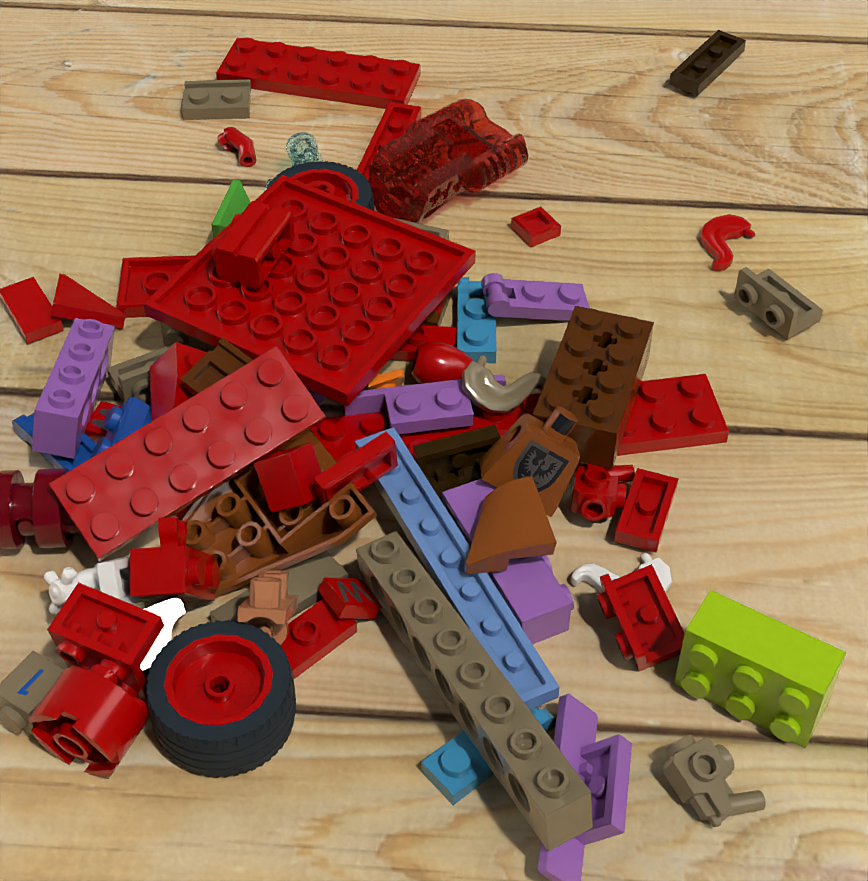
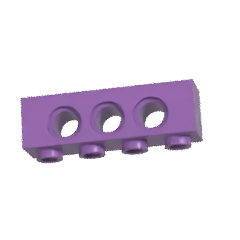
(73, 388)

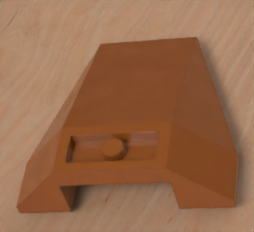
(248, 537)

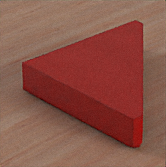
(76, 301)

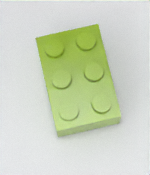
(758, 668)

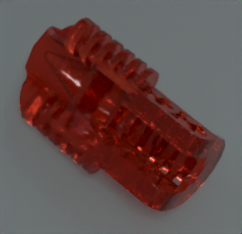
(444, 157)

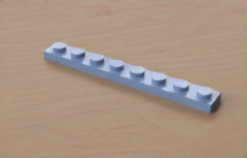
(471, 595)

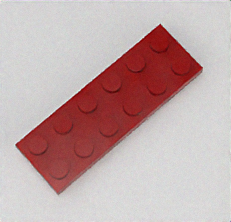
(320, 73)
(186, 453)

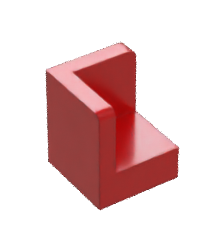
(289, 476)

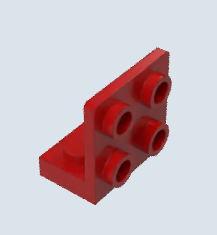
(107, 633)

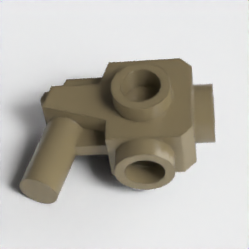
(699, 777)

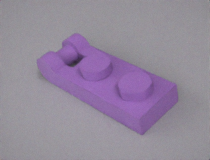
(531, 298)

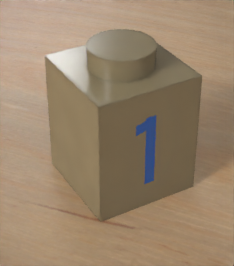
(25, 690)

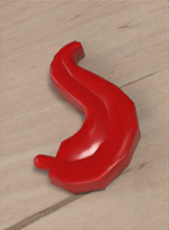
(717, 232)

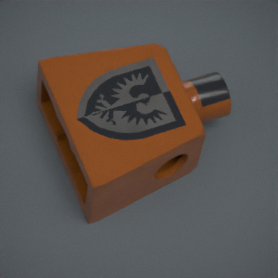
(535, 451)

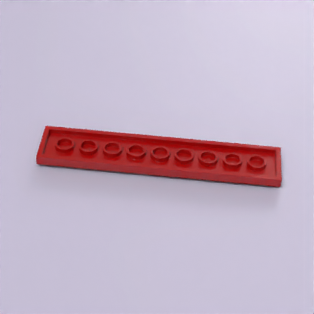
(663, 417)

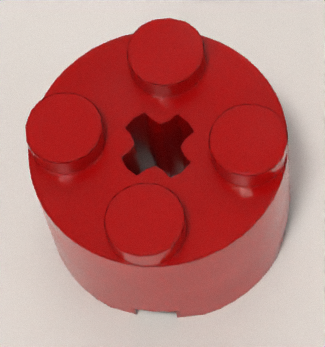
(89, 719)

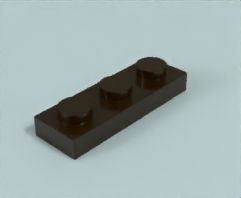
(707, 62)

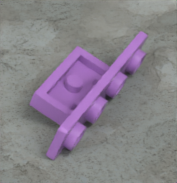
(419, 405)
(604, 770)

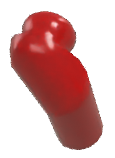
(234, 138)

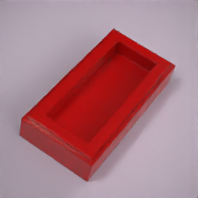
(30, 310)

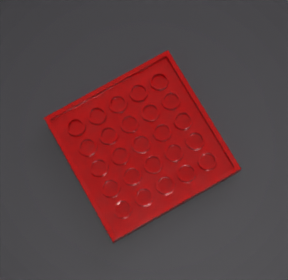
(334, 299)

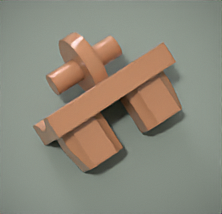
(269, 604)

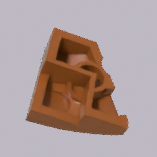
(510, 527)

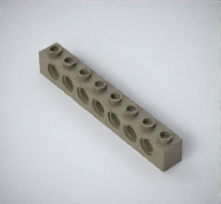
(477, 693)

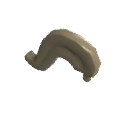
(490, 395)

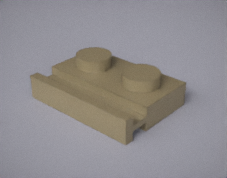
(216, 99)

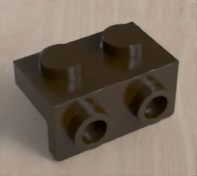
(455, 458)

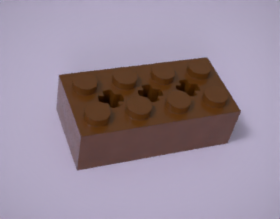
(597, 379)

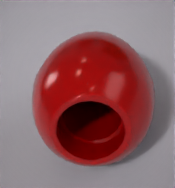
(438, 363)

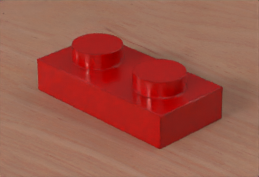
(646, 510)

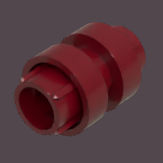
(32, 511)

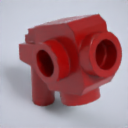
(598, 491)

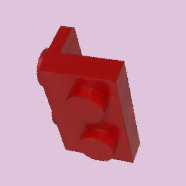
(644, 617)

